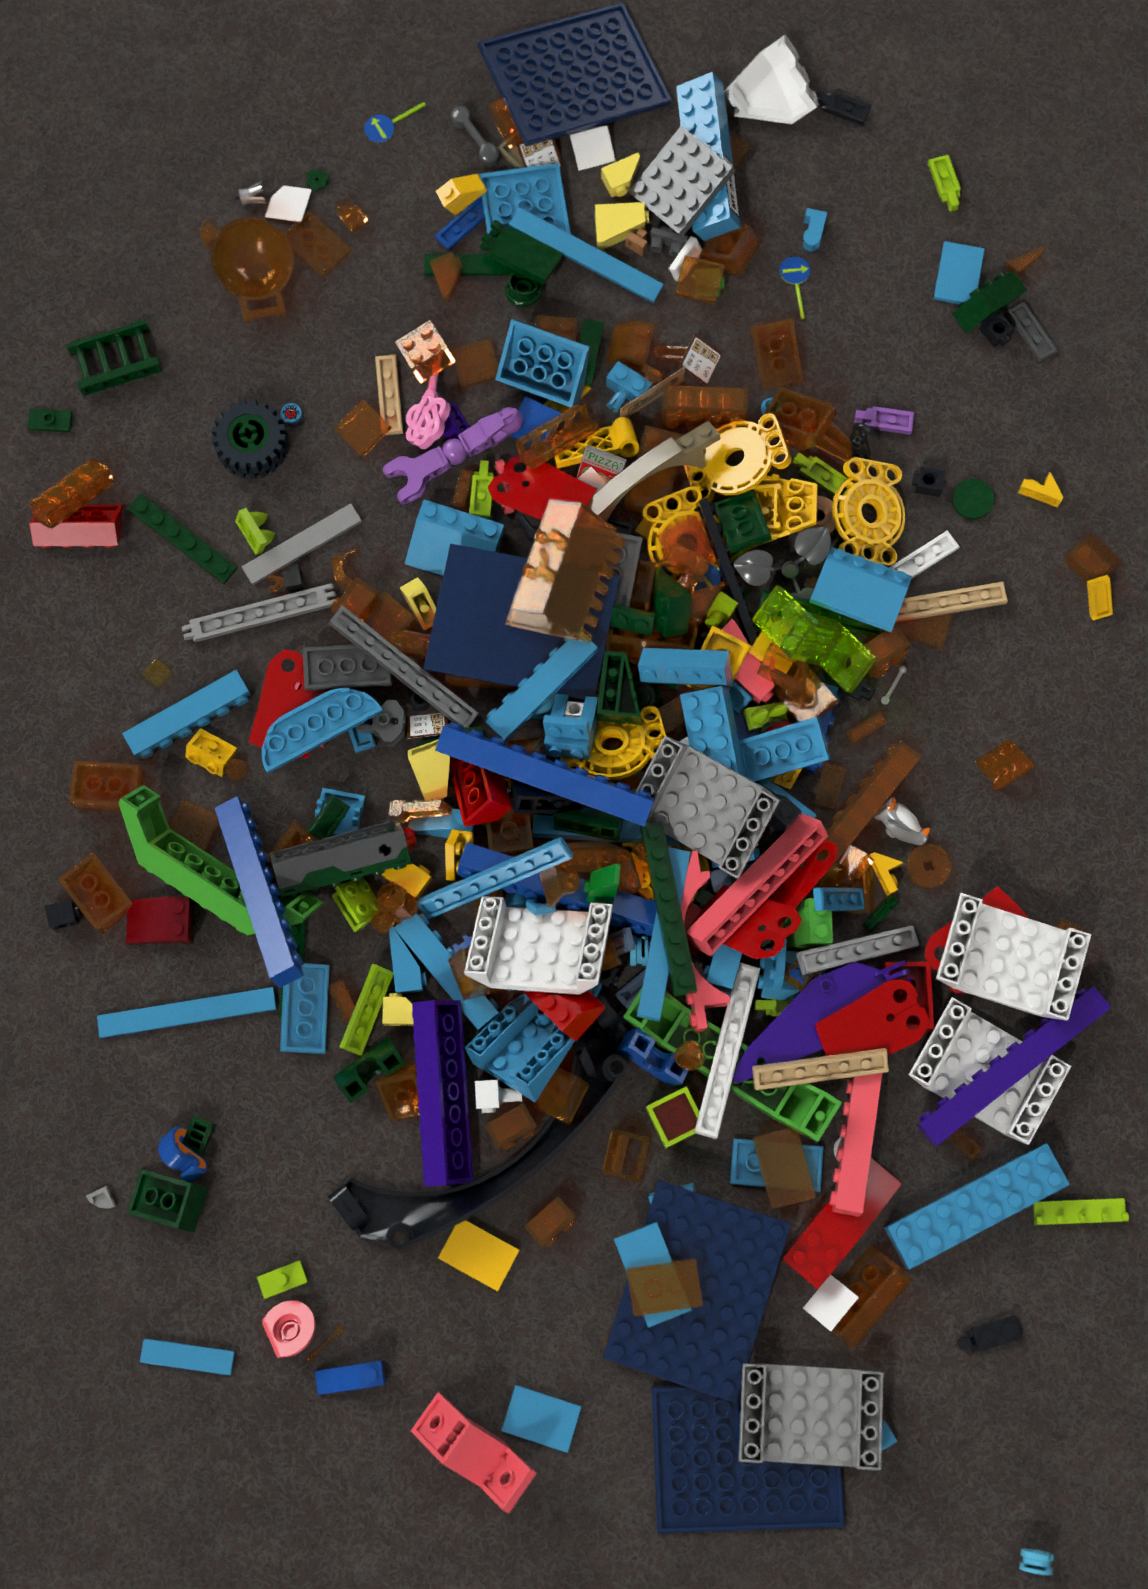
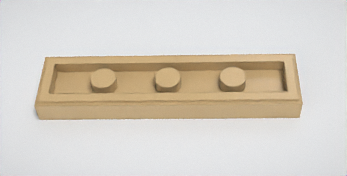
(389, 392)

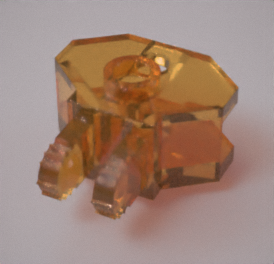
(392, 907)

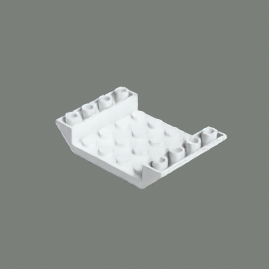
(540, 951)
(1013, 959)
(967, 1043)

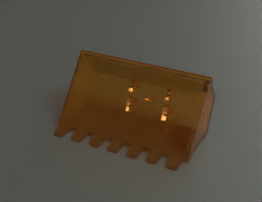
(565, 572)

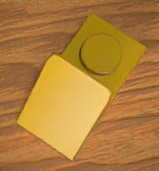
(1046, 493)
(882, 866)

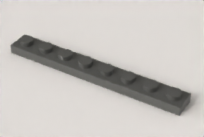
(402, 667)

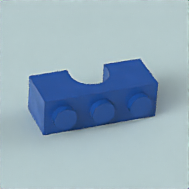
(640, 1049)

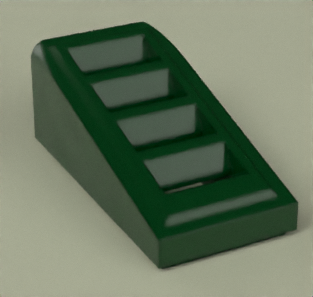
(206, 1135)

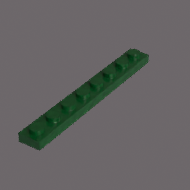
(668, 909)

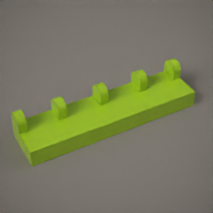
(366, 1009)
(1080, 1211)

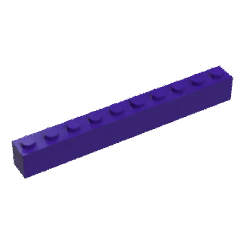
(1011, 1068)

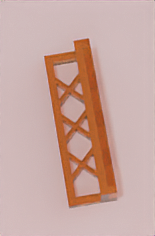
(556, 441)

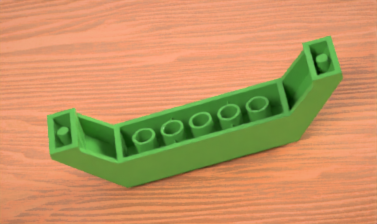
(193, 869)
(795, 1106)

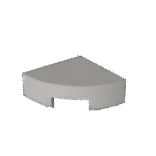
(102, 1198)

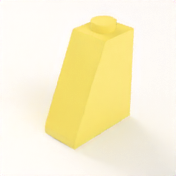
(617, 220)
(430, 770)

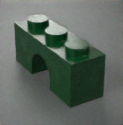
(355, 1077)

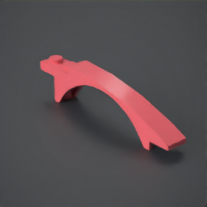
(707, 995)

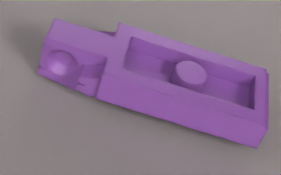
(886, 419)

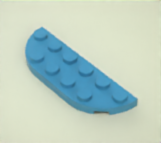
(315, 725)

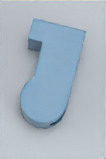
(812, 236)

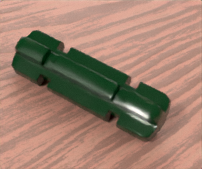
(881, 913)

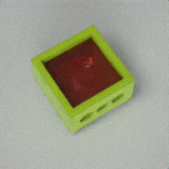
(674, 1117)

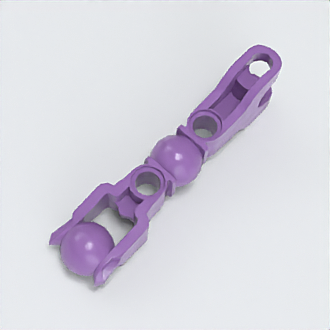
(484, 434)

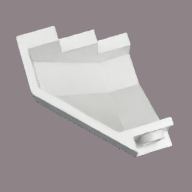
(773, 86)

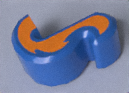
(179, 1156)

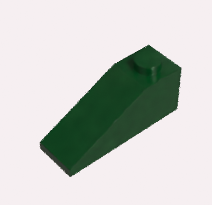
(589, 822)

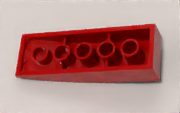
(834, 1234)

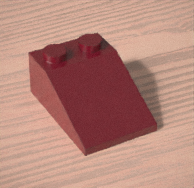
(160, 921)

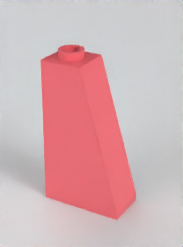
(747, 676)

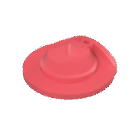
(289, 1327)

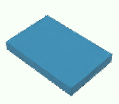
(958, 272)
(541, 1418)

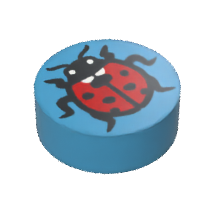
(291, 413)

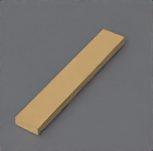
(952, 601)
(820, 1069)

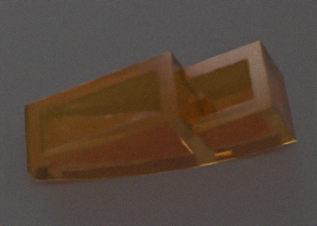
(848, 872)

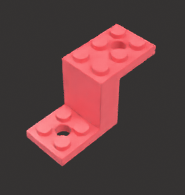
(473, 1452)

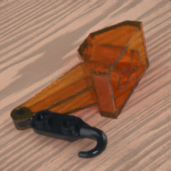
(809, 424)

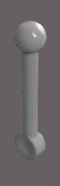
(885, 700)

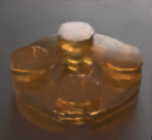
(939, 861)

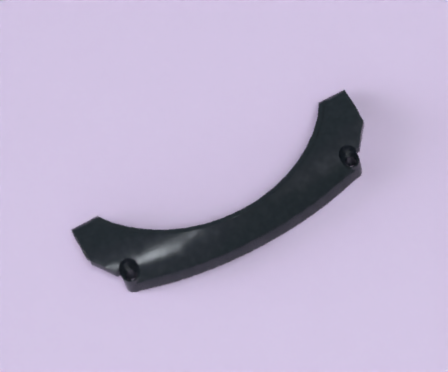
(420, 1215)

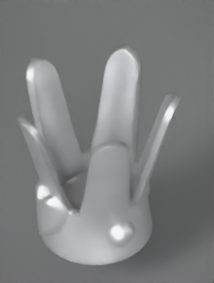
(247, 195)

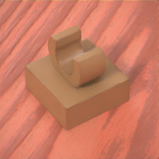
(637, 242)

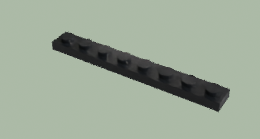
(727, 569)

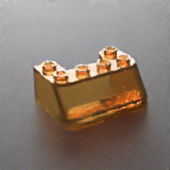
(588, 857)

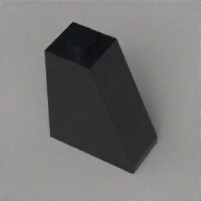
(784, 815)

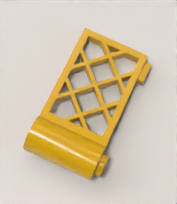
(620, 437)

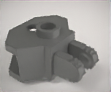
(384, 725)

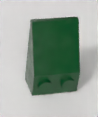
(671, 605)
(167, 1200)

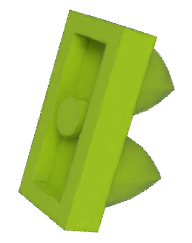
(248, 524)
(760, 715)

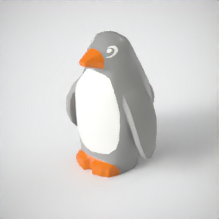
(902, 823)

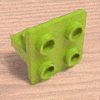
(356, 903)

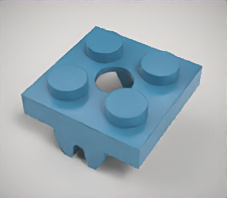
(354, 814)

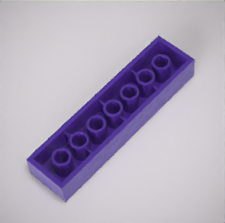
(442, 1092)

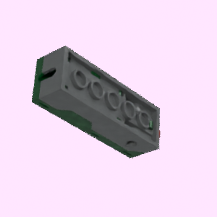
(342, 858)

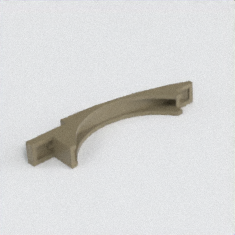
(670, 453)

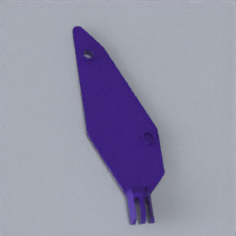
(794, 1030)

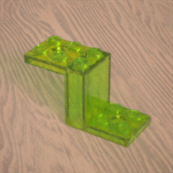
(813, 639)

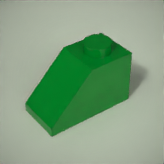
(602, 884)

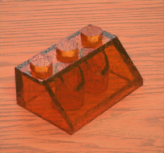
(96, 893)

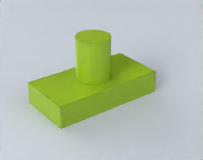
(720, 611)
(282, 1279)

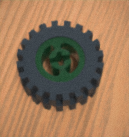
(257, 454)

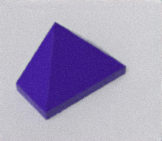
(455, 423)

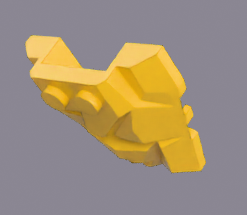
(786, 505)

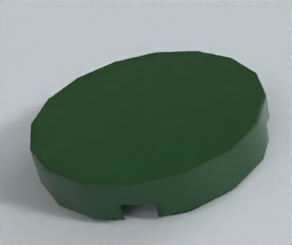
(972, 499)

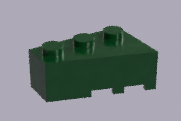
(989, 300)
(617, 693)

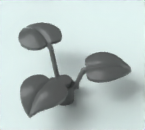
(810, 544)

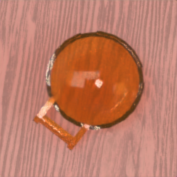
(253, 263)

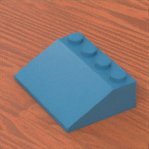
(543, 363)
(441, 526)
(861, 589)

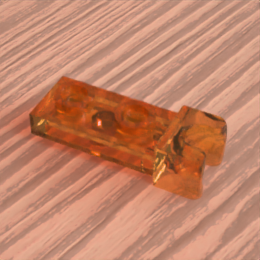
(417, 809)

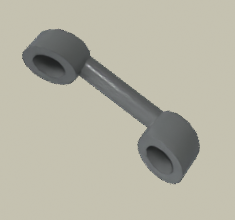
(462, 119)

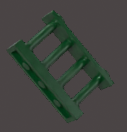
(109, 377)

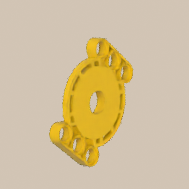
(757, 460)
(883, 497)
(671, 518)
(635, 744)

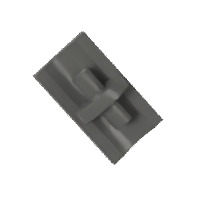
(668, 237)

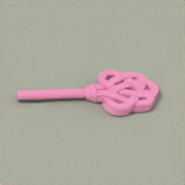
(428, 417)

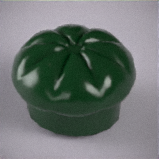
(522, 290)
(647, 694)

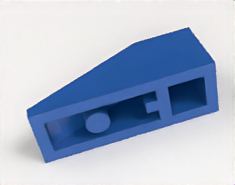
(350, 1377)

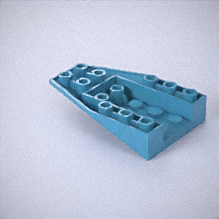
(521, 1046)

